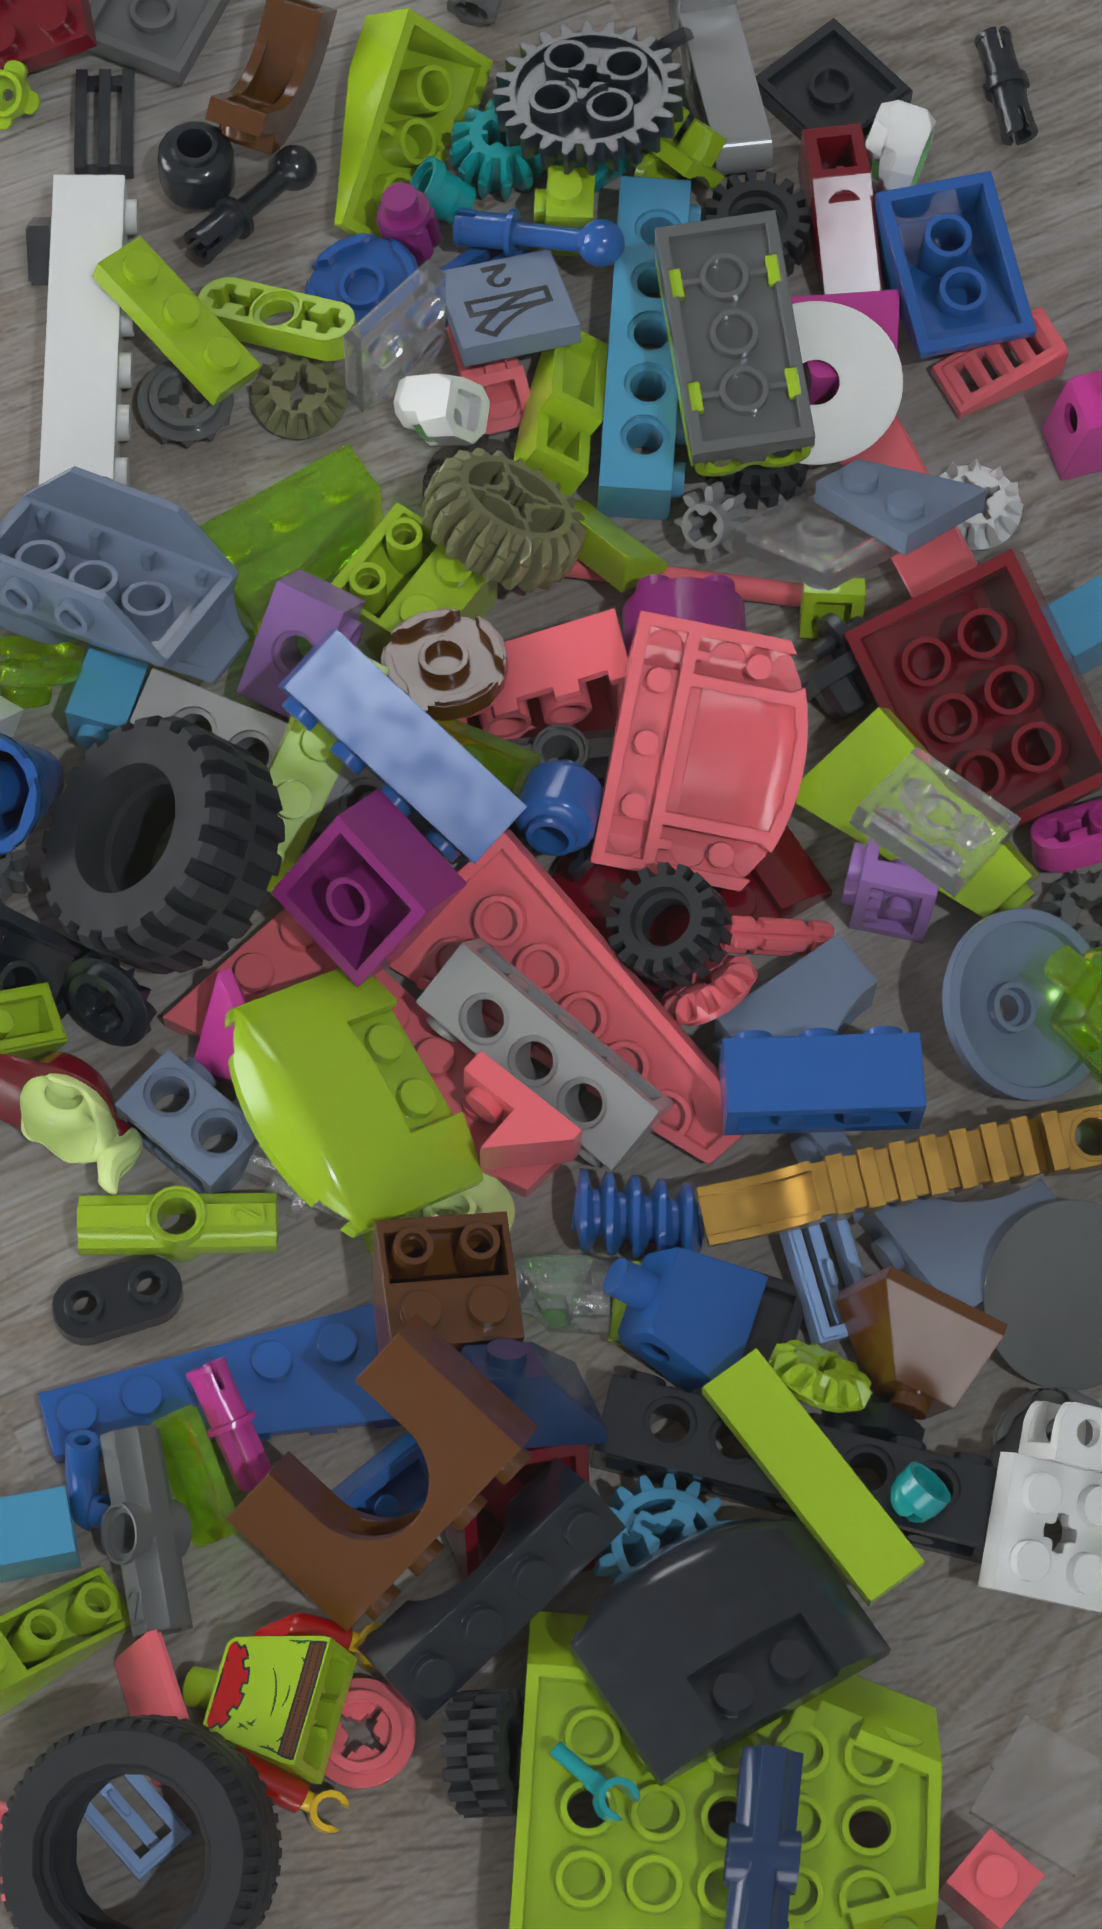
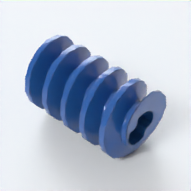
(635, 1216)

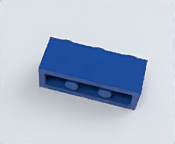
(821, 1081)

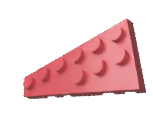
(549, 940)

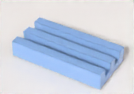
(805, 1281)
(158, 1849)

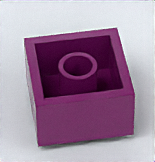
(368, 887)

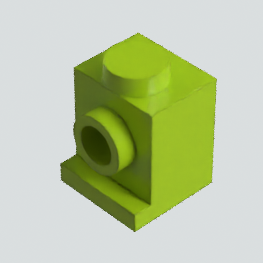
(565, 201)

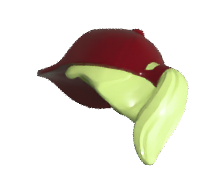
(69, 1112)

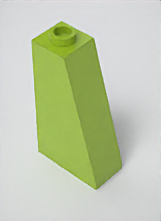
(860, 765)

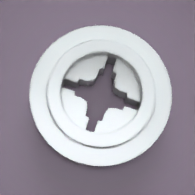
(1001, 510)

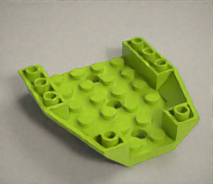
(665, 1861)

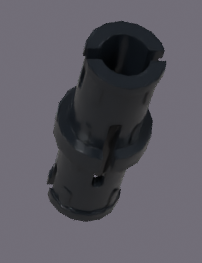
(1006, 85)

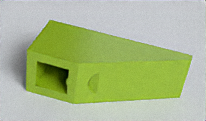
(57, 1634)

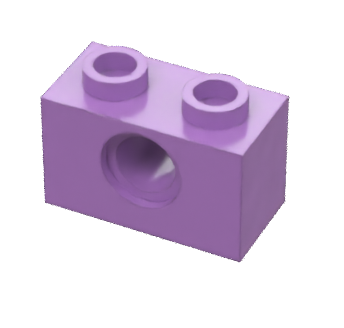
(302, 608)

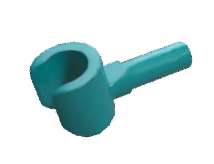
(595, 1781)

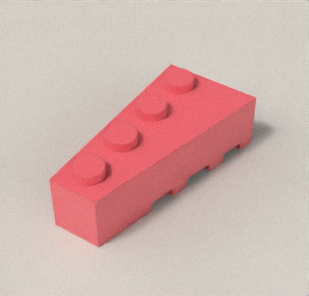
(560, 677)

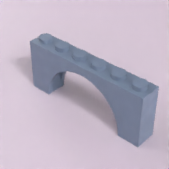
(930, 1239)

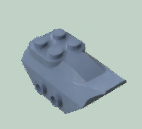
(118, 574)

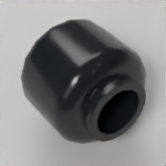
(196, 165)

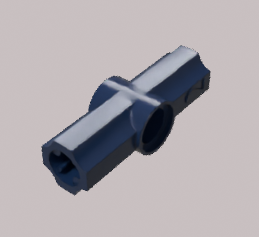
(763, 1841)

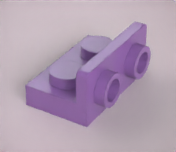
(887, 895)

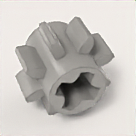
(702, 511)

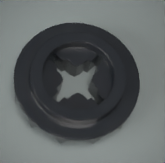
(86, 991)

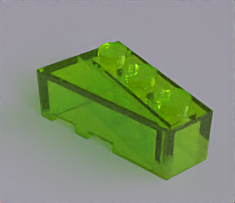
(301, 523)

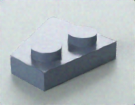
(898, 504)

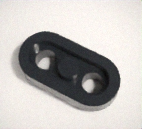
(119, 1304)

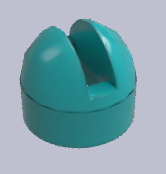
(918, 1493)

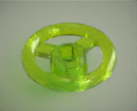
(35, 668)

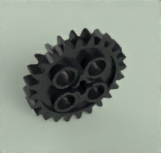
(589, 97)

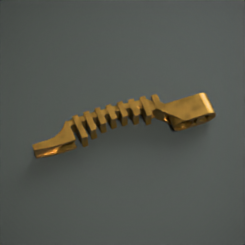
(898, 1174)

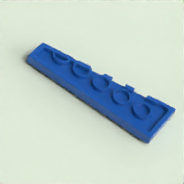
(290, 1376)

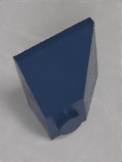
(544, 1388)

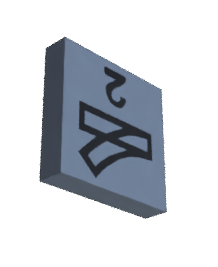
(509, 308)

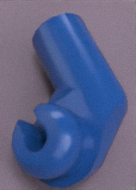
(83, 1479)

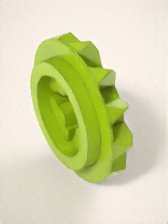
(821, 1377)

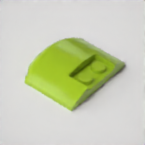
(347, 1102)

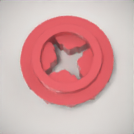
(714, 994)
(393, 1730)

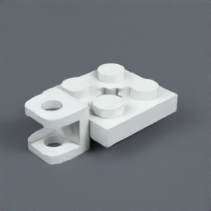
(1034, 1489)

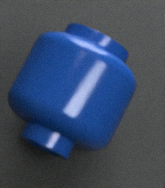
(560, 808)

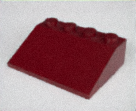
(989, 686)

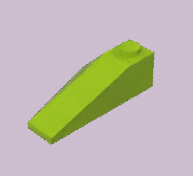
(400, 108)

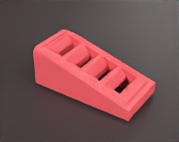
(1034, 368)

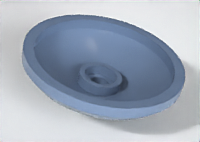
(1005, 963)

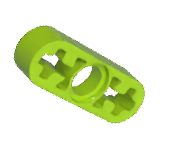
(312, 332)

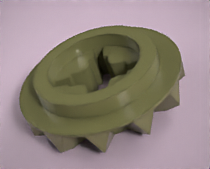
(315, 413)

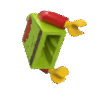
(283, 1703)

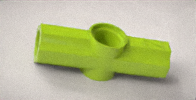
(134, 1224)

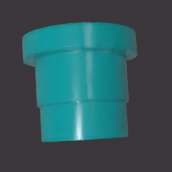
(443, 189)

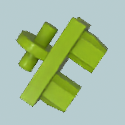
(689, 157)

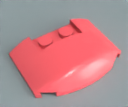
(702, 751)

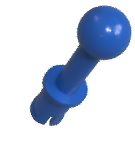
(597, 242)

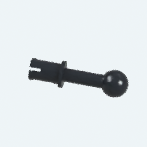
(291, 170)

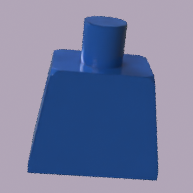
(685, 1312)

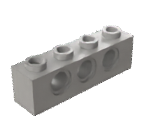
(630, 1102)

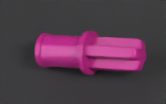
(230, 1423)

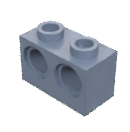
(180, 1135)

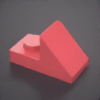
(530, 1127)

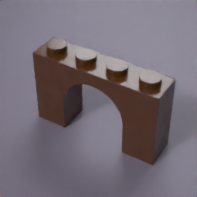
(352, 1557)

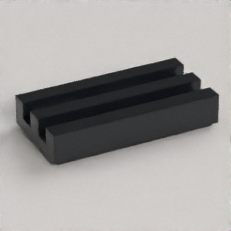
(104, 84)

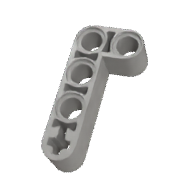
(724, 82)

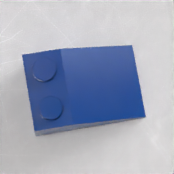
(952, 265)

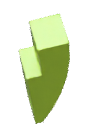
(564, 411)

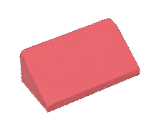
(150, 1680)

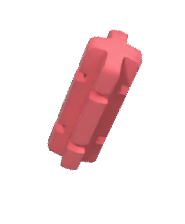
(776, 936)

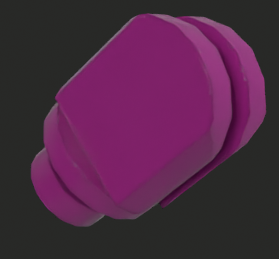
(409, 219)

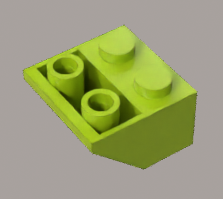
(408, 574)

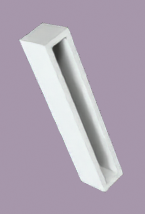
(86, 331)

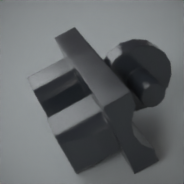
(834, 683)

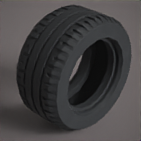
(207, 1773)

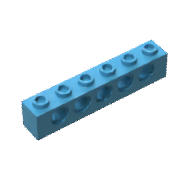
(629, 481)

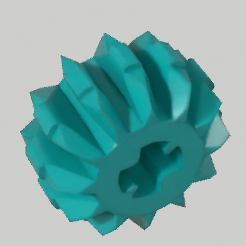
(484, 157)

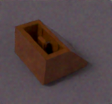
(451, 1274)

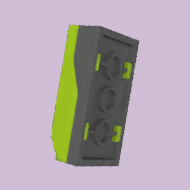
(734, 343)

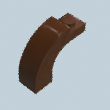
(278, 76)

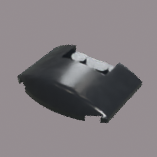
(721, 1639)

